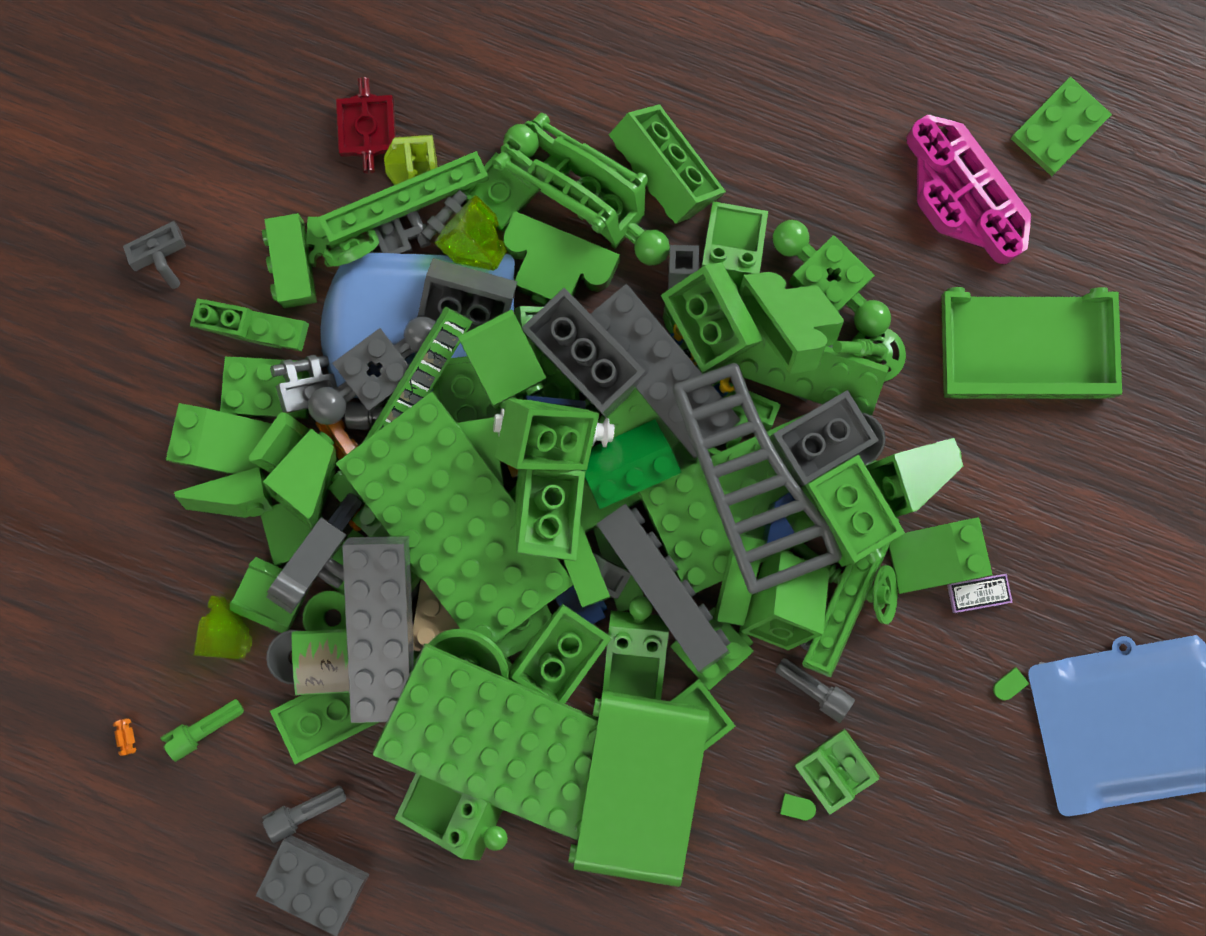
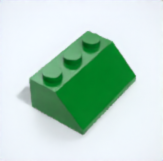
(630, 464)

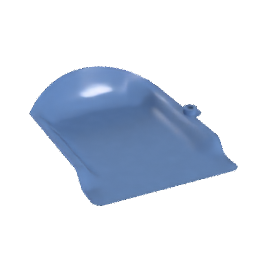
(382, 294)
(1124, 723)

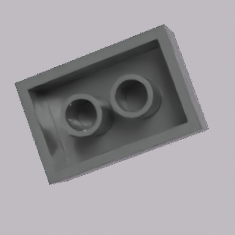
(312, 885)

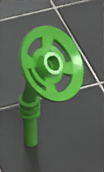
(875, 352)
(879, 593)

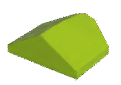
(409, 157)

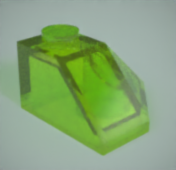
(472, 237)
(222, 632)

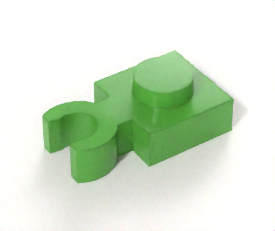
(316, 238)

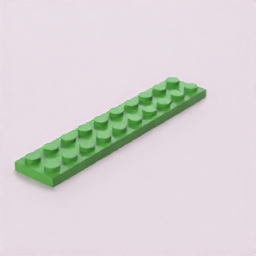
(323, 720)

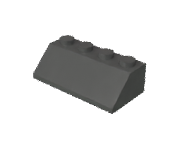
(584, 352)

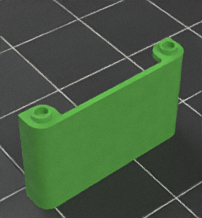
(1031, 346)
(641, 788)

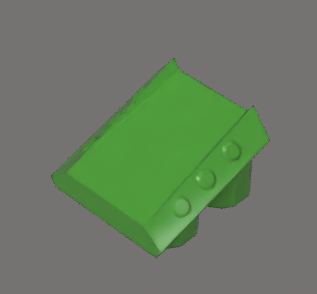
(278, 442)
(251, 598)

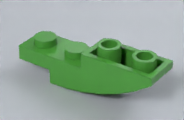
(249, 325)

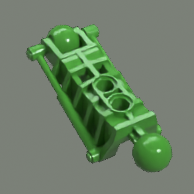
(605, 194)

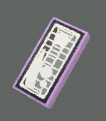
(979, 593)

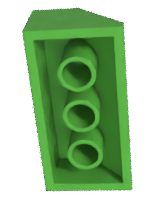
(671, 164)

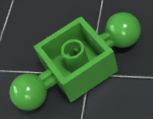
(834, 259)

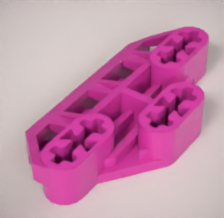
(964, 192)

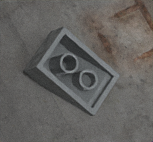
(823, 438)

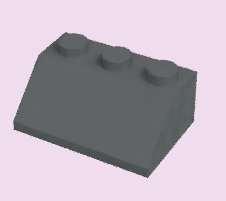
(465, 291)

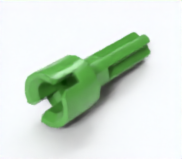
(185, 739)

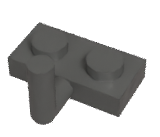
(154, 248)

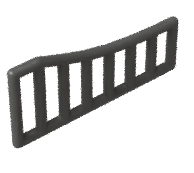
(782, 478)

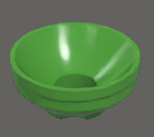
(319, 605)

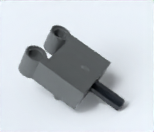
(314, 558)

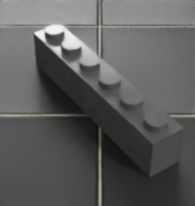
(663, 588)

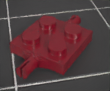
(365, 125)

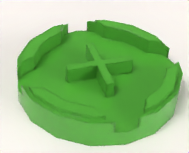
(351, 249)

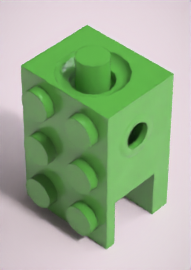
(854, 511)

